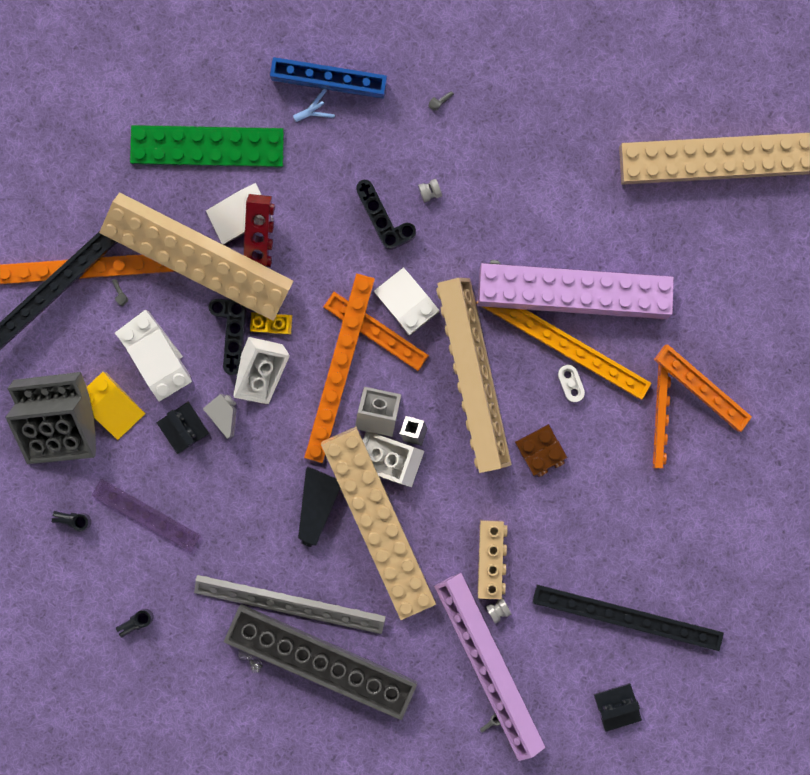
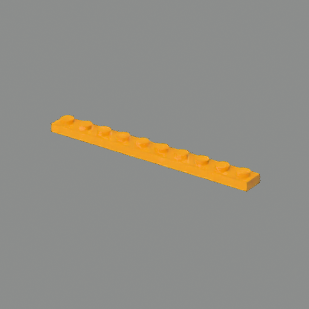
(574, 349)

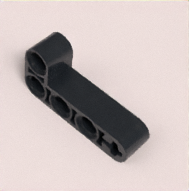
(381, 213)
(229, 336)

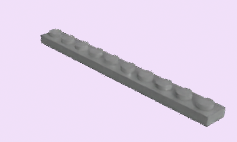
(289, 604)

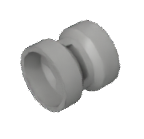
(426, 192)
(499, 610)

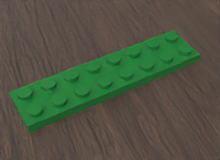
(207, 146)

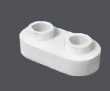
(571, 383)

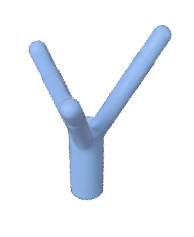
(309, 112)

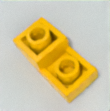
(281, 325)

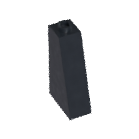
(317, 502)

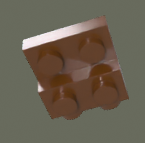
(541, 451)

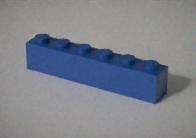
(328, 78)

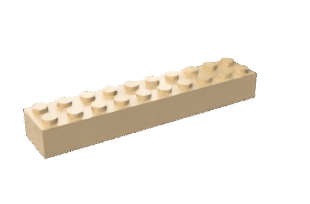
(715, 158)
(195, 256)
(473, 374)
(378, 523)

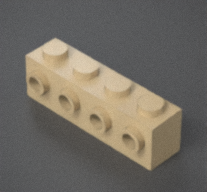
(491, 559)

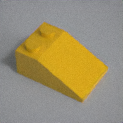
(113, 406)

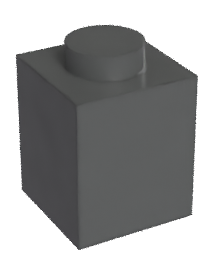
(413, 431)

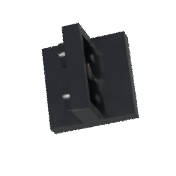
(182, 427)
(617, 707)

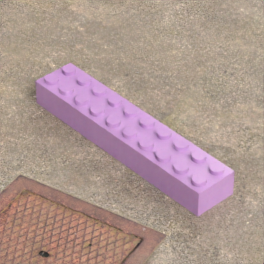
(575, 291)

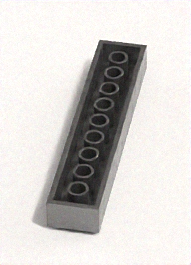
(320, 661)

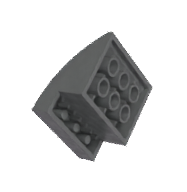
(52, 418)

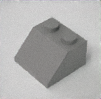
(378, 411)
(223, 414)

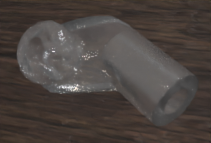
(255, 662)

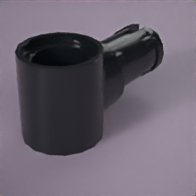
(71, 520)
(135, 622)

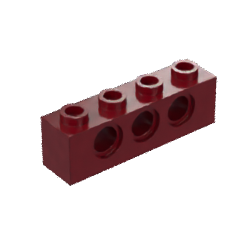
(262, 206)

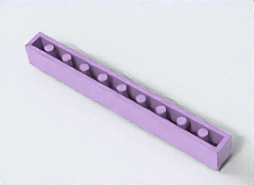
(490, 667)

